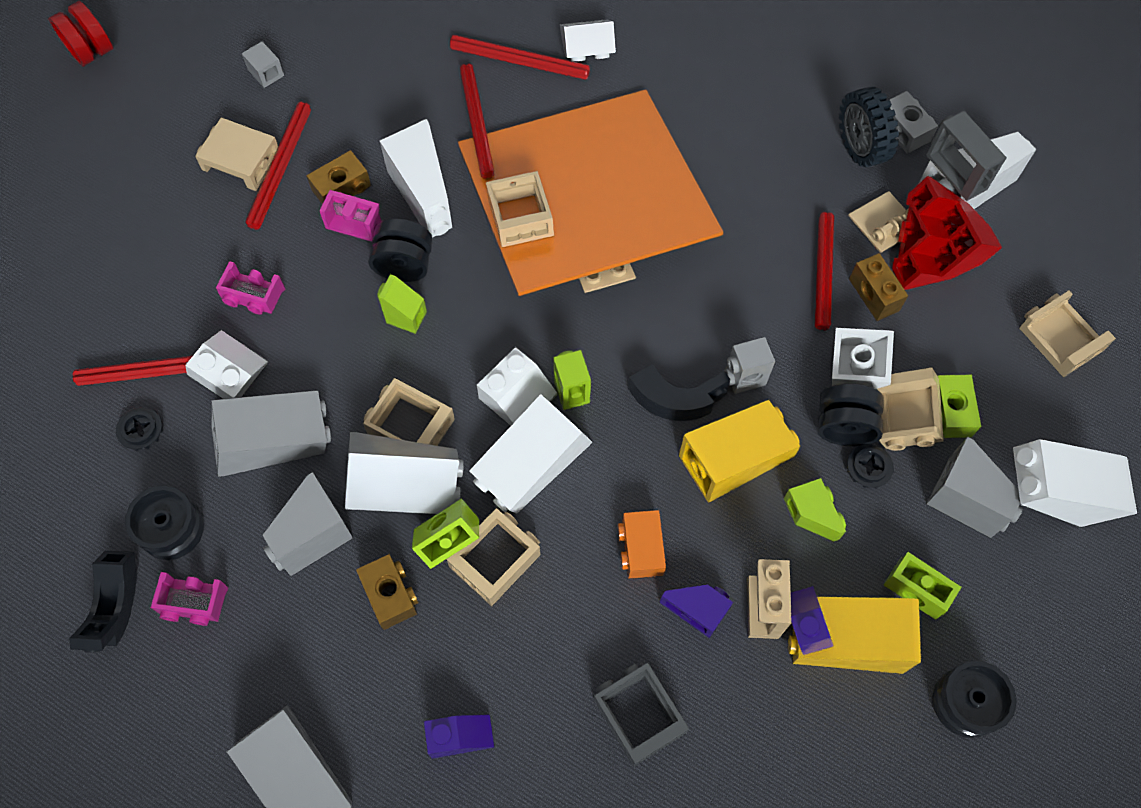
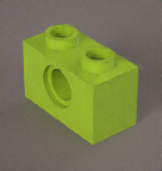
(572, 379)
(959, 392)
(445, 533)
(919, 581)

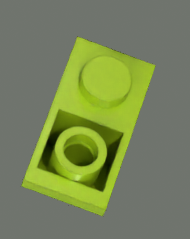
(401, 305)
(814, 510)

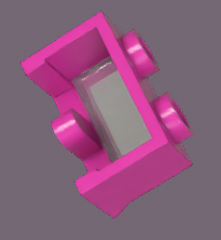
(350, 215)
(249, 290)
(188, 599)

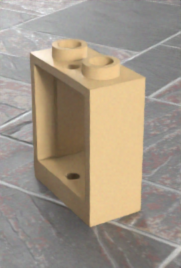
(526, 227)
(390, 396)
(474, 579)

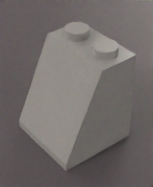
(976, 491)
(305, 529)

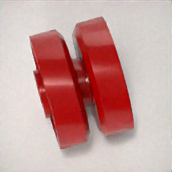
(81, 33)

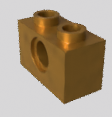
(343, 169)
(878, 287)
(375, 578)

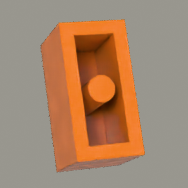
(643, 544)

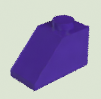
(699, 606)
(809, 621)
(458, 735)

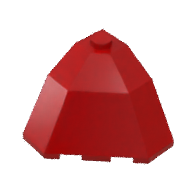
(940, 237)

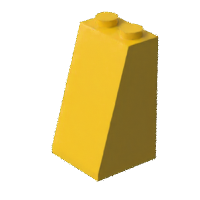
(737, 449)
(867, 635)

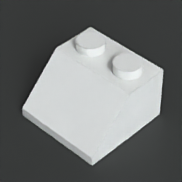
(588, 39)
(863, 357)
(225, 366)
(514, 386)

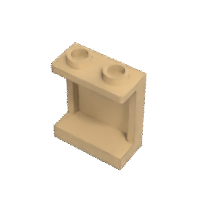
(238, 152)
(1063, 334)
(912, 410)
(769, 599)

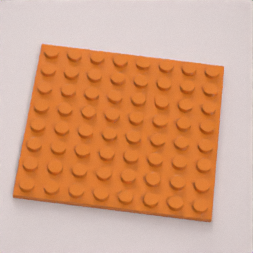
(609, 184)

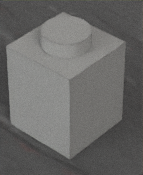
(263, 64)

